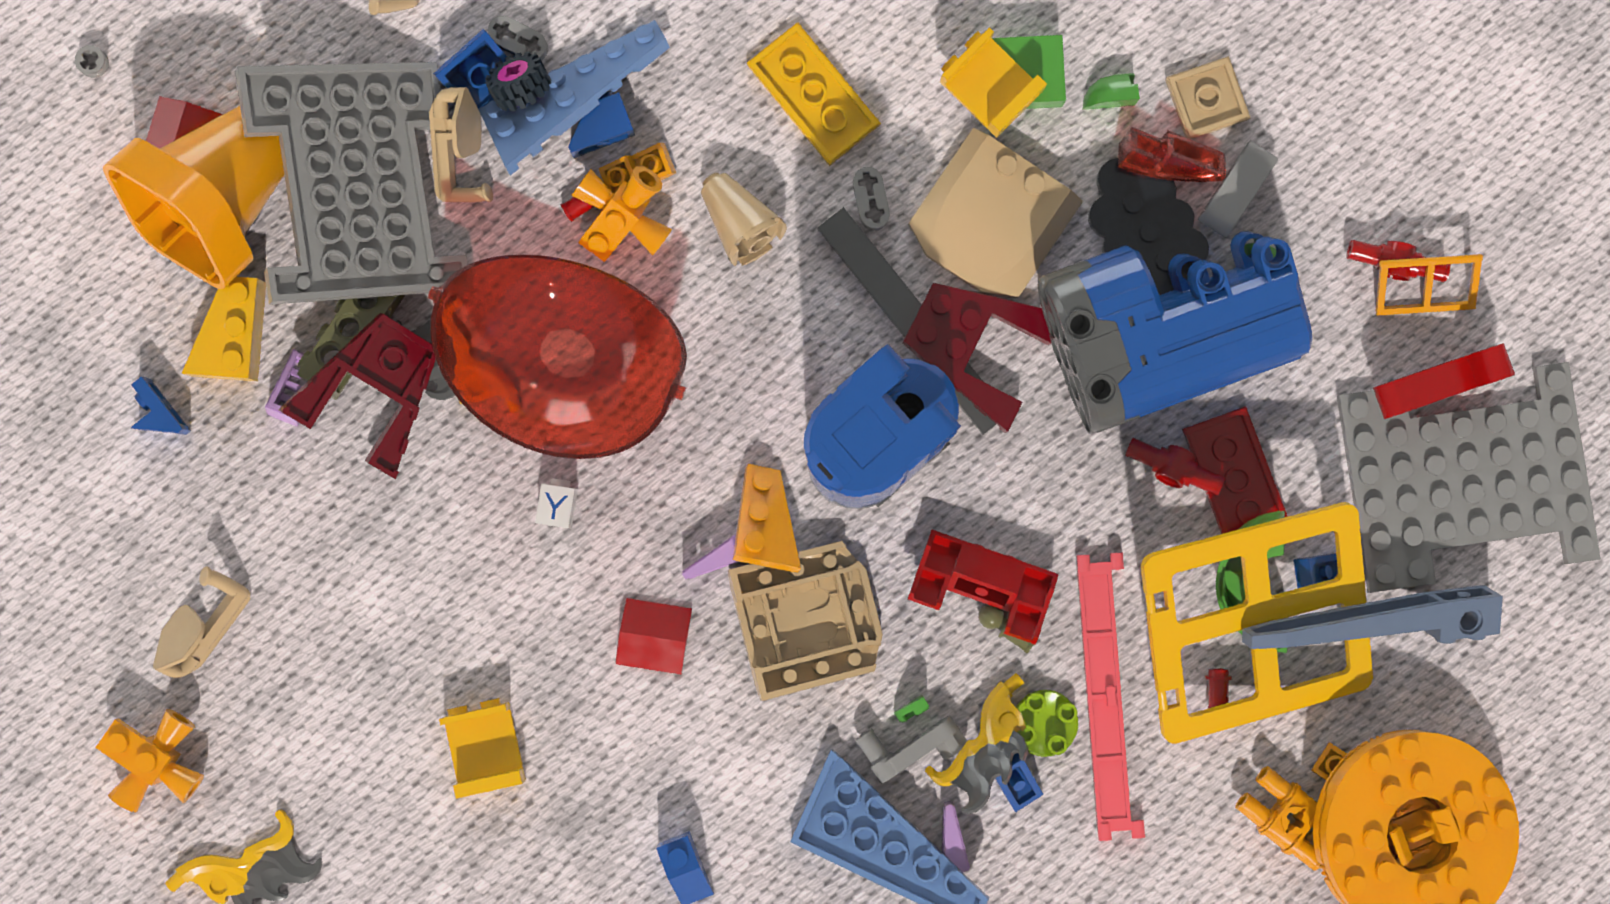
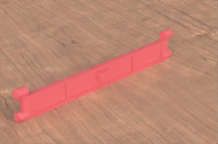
(1105, 697)

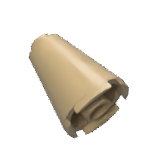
(740, 219)

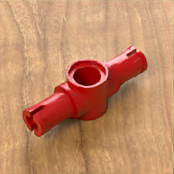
(1394, 250)
(1175, 466)

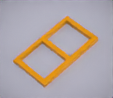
(1426, 305)

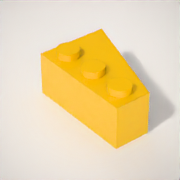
(231, 333)

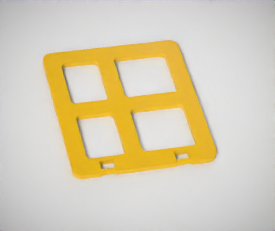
(1252, 543)

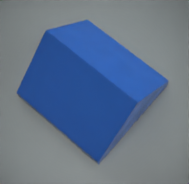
(470, 67)

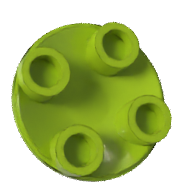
(1049, 722)

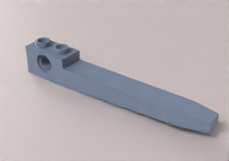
(1441, 613)

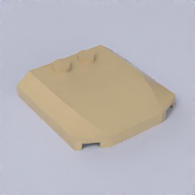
(992, 217)
(807, 623)

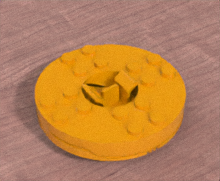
(1416, 823)

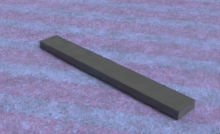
(885, 288)

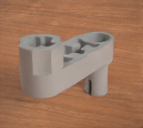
(943, 736)

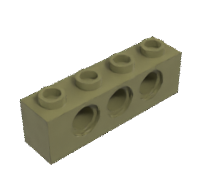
(331, 336)

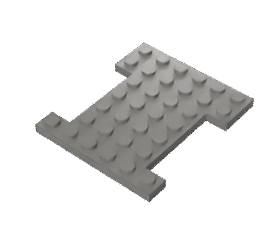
(349, 176)
(1466, 479)

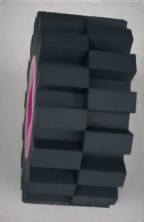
(518, 81)

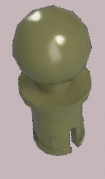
(994, 618)

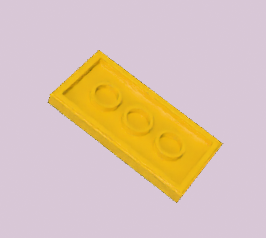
(813, 94)

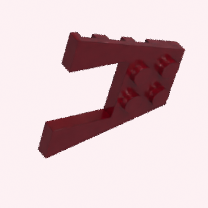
(949, 330)
(387, 360)

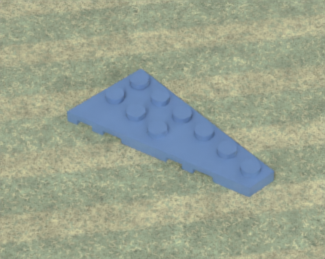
(571, 94)
(870, 837)

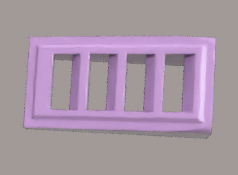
(277, 395)
(714, 560)
(952, 839)

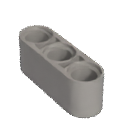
(1238, 189)

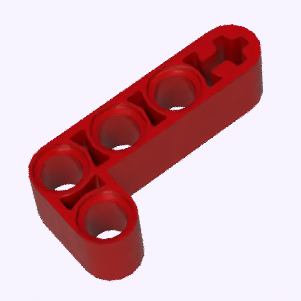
(1443, 381)

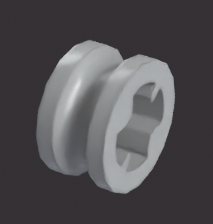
(81, 60)

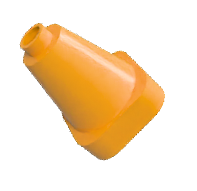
(199, 194)

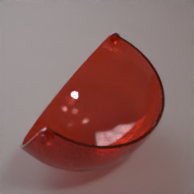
(557, 354)

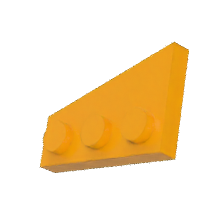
(764, 522)

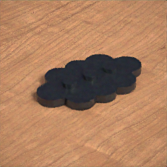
(1146, 217)

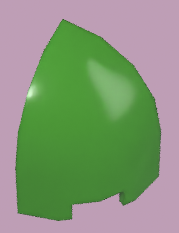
(1112, 92)

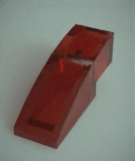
(1170, 157)

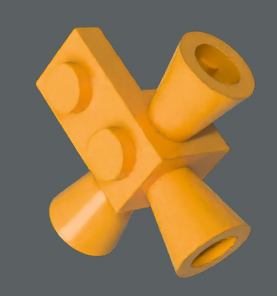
(621, 212)
(149, 760)

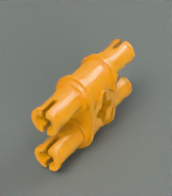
(1274, 822)

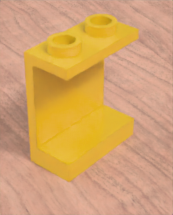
(990, 83)
(483, 748)

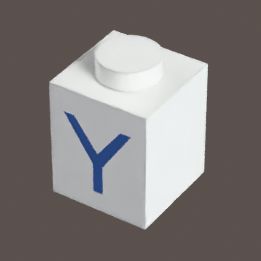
(556, 504)

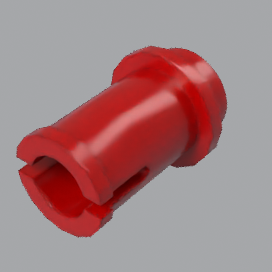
(575, 207)
(1218, 686)

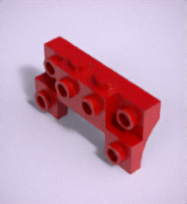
(987, 578)

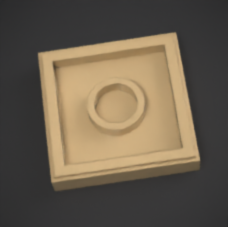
(1207, 98)

